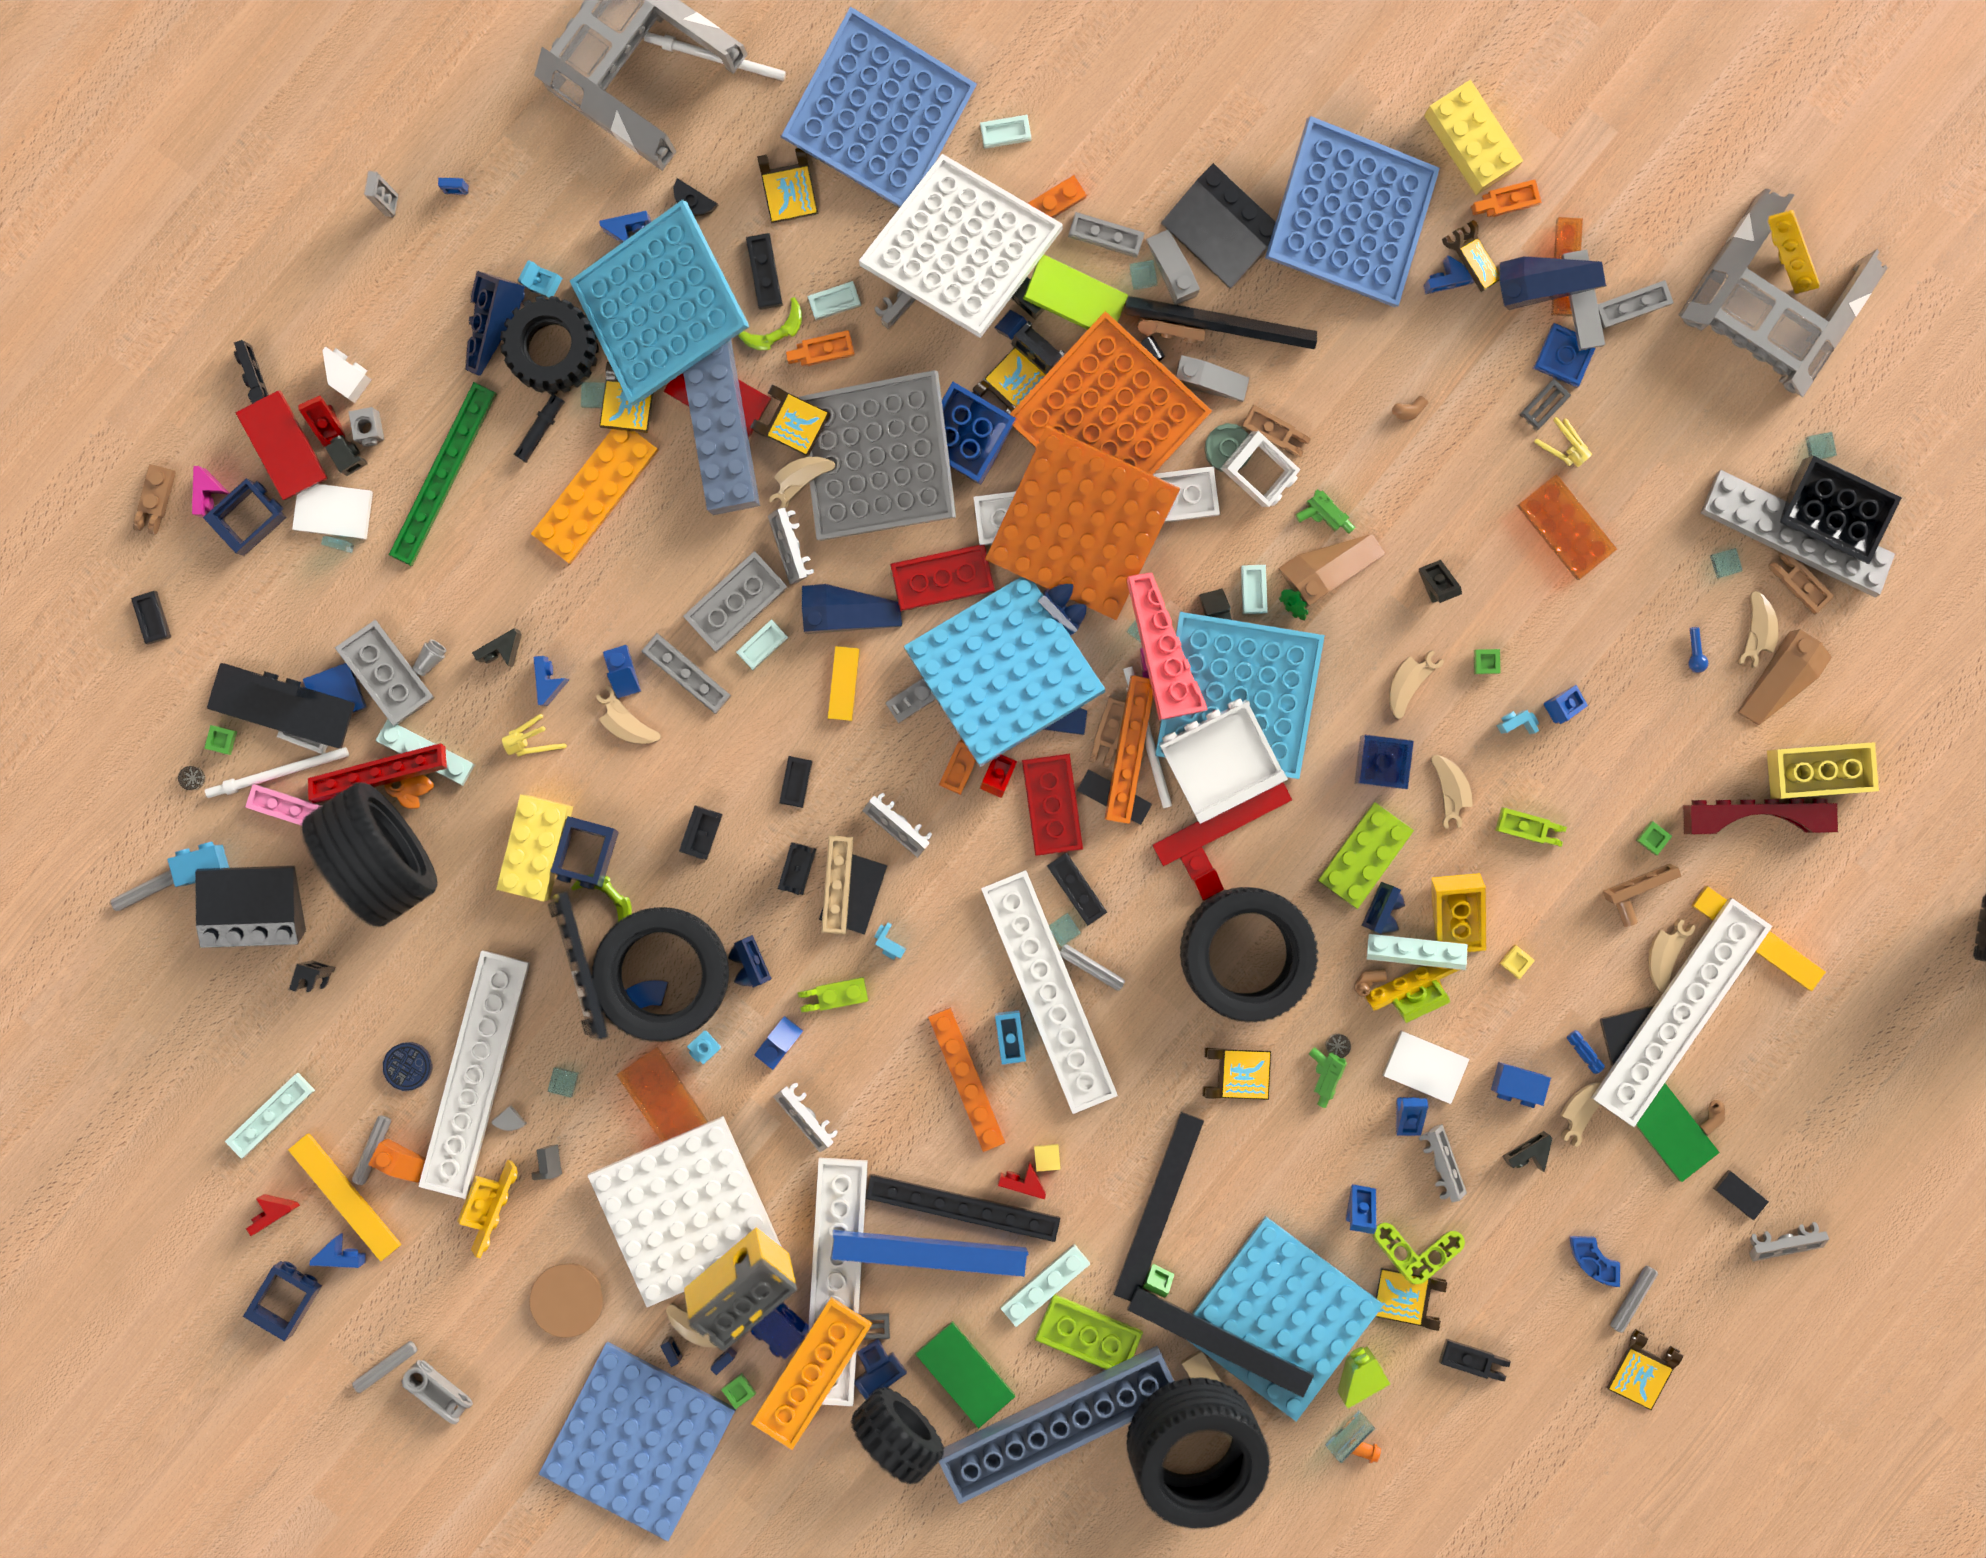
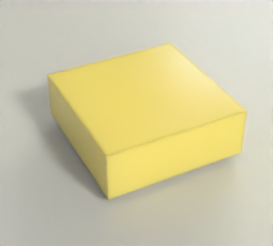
(1516, 961)
(1047, 1157)

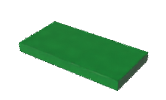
(1675, 1135)
(965, 1374)

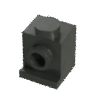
(345, 455)

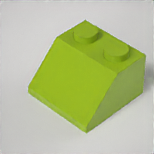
(1361, 1377)

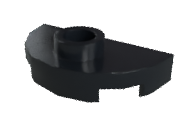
(697, 202)

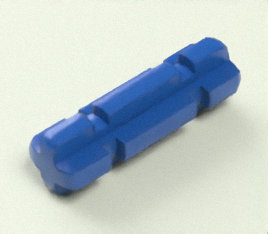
(1585, 1052)

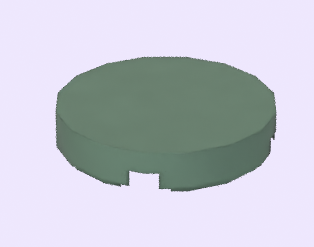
(1223, 443)

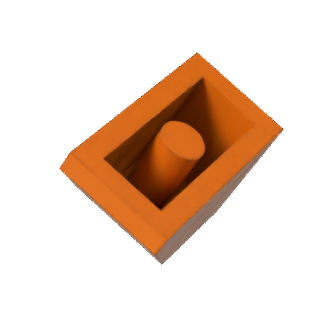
(397, 1161)

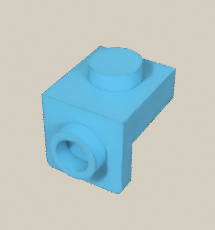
(539, 280)
(1513, 720)
(890, 948)
(703, 1047)

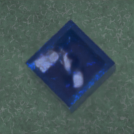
(1384, 762)
(781, 1331)

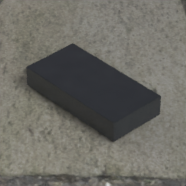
(151, 617)
(795, 782)
(1741, 1195)

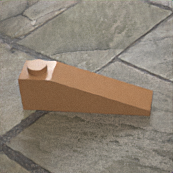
(1328, 567)
(1790, 671)

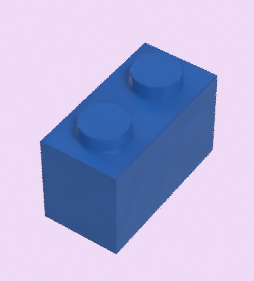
(1520, 1084)

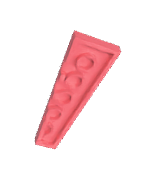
(1168, 670)

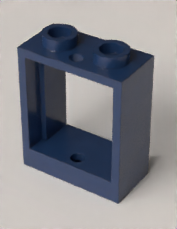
(231, 501)
(610, 836)
(268, 1320)

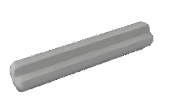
(142, 891)
(1092, 967)
(377, 1135)
(1634, 1299)
(384, 1367)

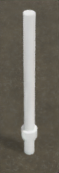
(670, 43)
(1154, 760)
(231, 786)

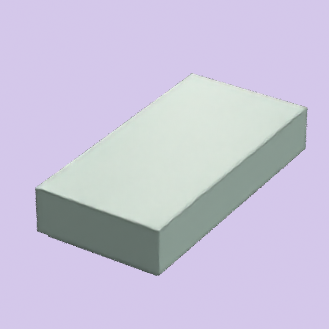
(1005, 131)
(834, 300)
(1254, 589)
(762, 644)

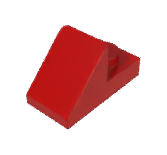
(321, 419)
(998, 775)
(1202, 873)
(1029, 1185)
(273, 1209)

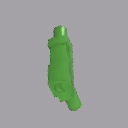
(1323, 508)
(1331, 1071)

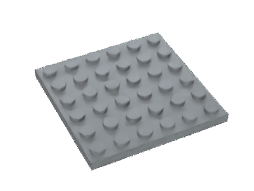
(885, 455)

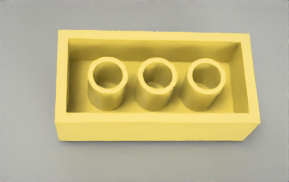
(1473, 137)
(1822, 770)
(533, 848)

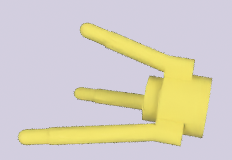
(1576, 452)
(517, 741)

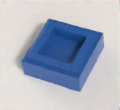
(453, 185)

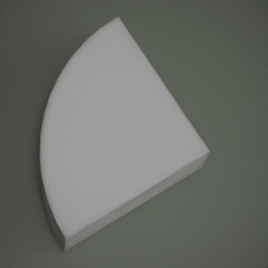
(509, 1120)

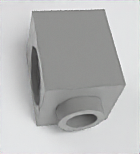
(359, 418)

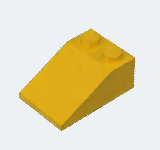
(1460, 910)

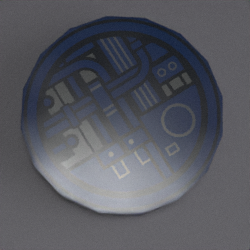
(407, 1066)

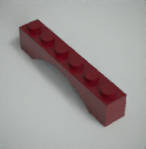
(1810, 818)

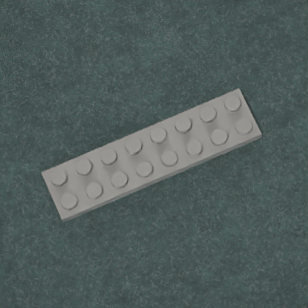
(1759, 516)

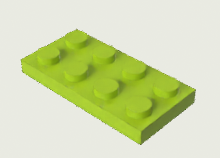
(1365, 855)

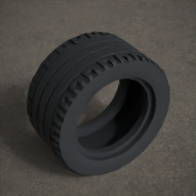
(369, 854)
(1298, 966)
(611, 991)
(1207, 1496)

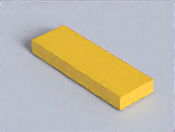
(843, 683)

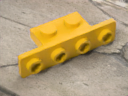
(1793, 251)
(1407, 983)
(484, 1205)

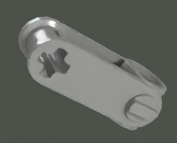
(436, 1391)

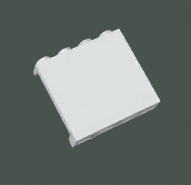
(1222, 760)

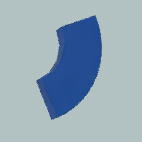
(648, 993)
(1593, 1262)

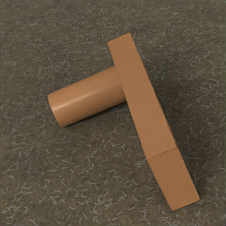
(1623, 892)

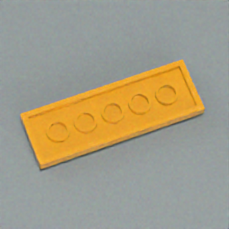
(594, 493)
(811, 1373)

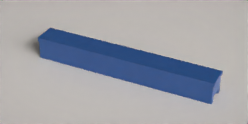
(929, 1253)

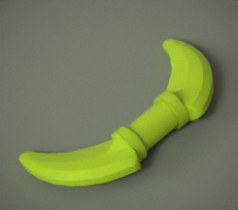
(790, 328)
(622, 904)

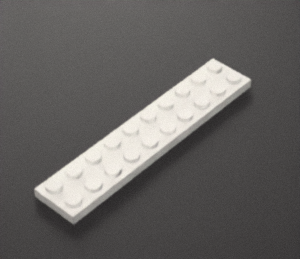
(1195, 500)
(1049, 992)
(1681, 1012)
(474, 1074)
(842, 1208)

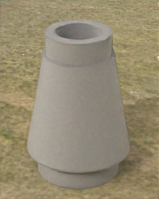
(429, 657)

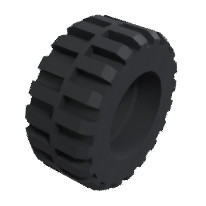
(527, 323)
(897, 1436)

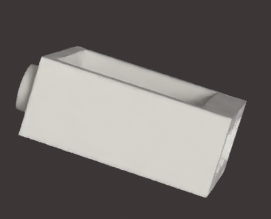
(1244, 451)

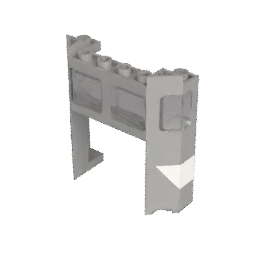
(598, 47)
(1763, 316)

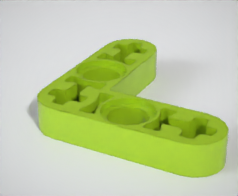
(1412, 1260)

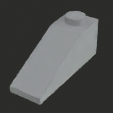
(1173, 267)
(1211, 378)

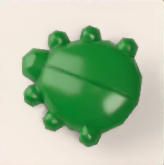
(1294, 603)

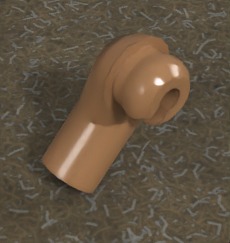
(1409, 412)
(1366, 980)
(1716, 1117)

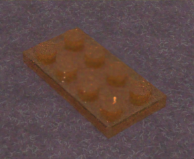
(1567, 527)
(661, 1096)

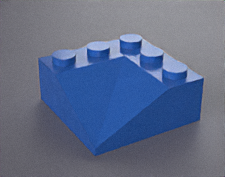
(973, 432)

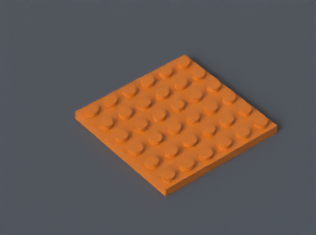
(1113, 399)
(1082, 522)

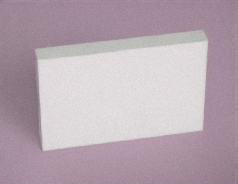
(333, 511)
(1425, 1067)

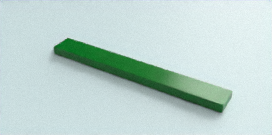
(442, 474)

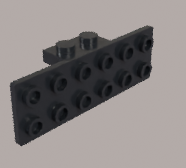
(281, 705)

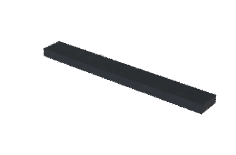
(1221, 322)
(1158, 1205)
(963, 1207)
(1220, 1342)

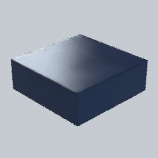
(1010, 324)
(671, 1351)
(873, 1356)
(723, 1360)

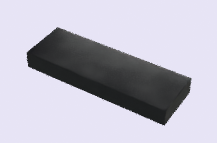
(764, 271)
(1098, 789)
(1077, 889)

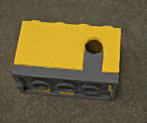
(739, 1289)

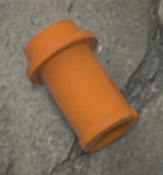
(1368, 1452)

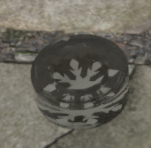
(191, 778)
(1338, 1045)

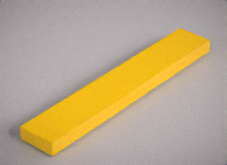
(1771, 948)
(344, 1197)

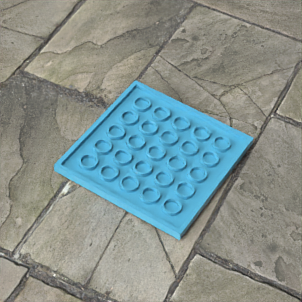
(659, 303)
(1259, 664)
(1003, 670)
(1289, 1305)

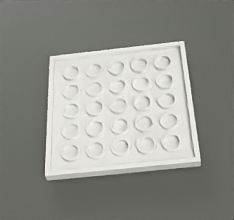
(961, 245)
(680, 1207)

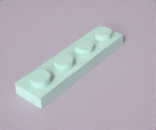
(403, 741)
(1417, 951)
(270, 1115)
(1045, 1285)

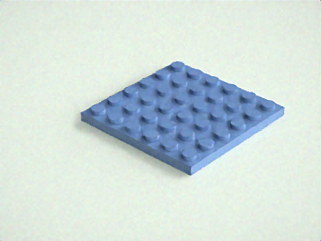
(878, 108)
(1352, 212)
(637, 1441)

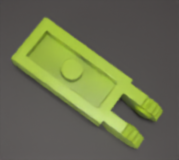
(1527, 826)
(836, 995)

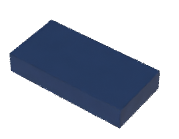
(882, 1377)

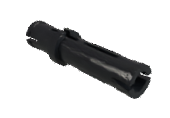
(539, 427)

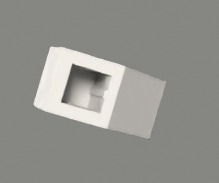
(344, 377)

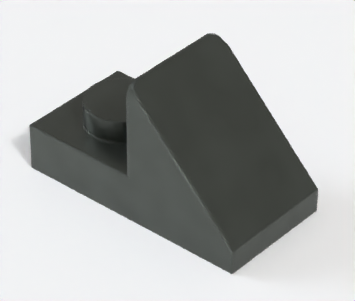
(1439, 582)
(1216, 604)
(505, 644)
(1535, 1148)

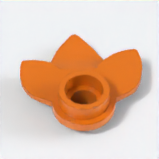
(410, 790)

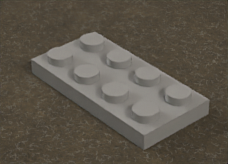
(735, 601)
(384, 673)

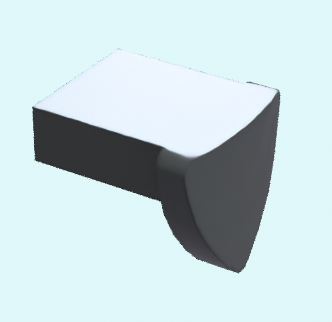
(548, 1163)

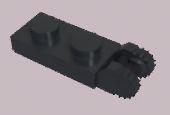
(252, 375)
(1472, 1360)

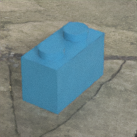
(186, 862)
(1010, 1037)

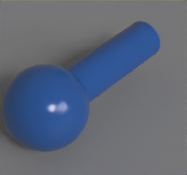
(1698, 661)

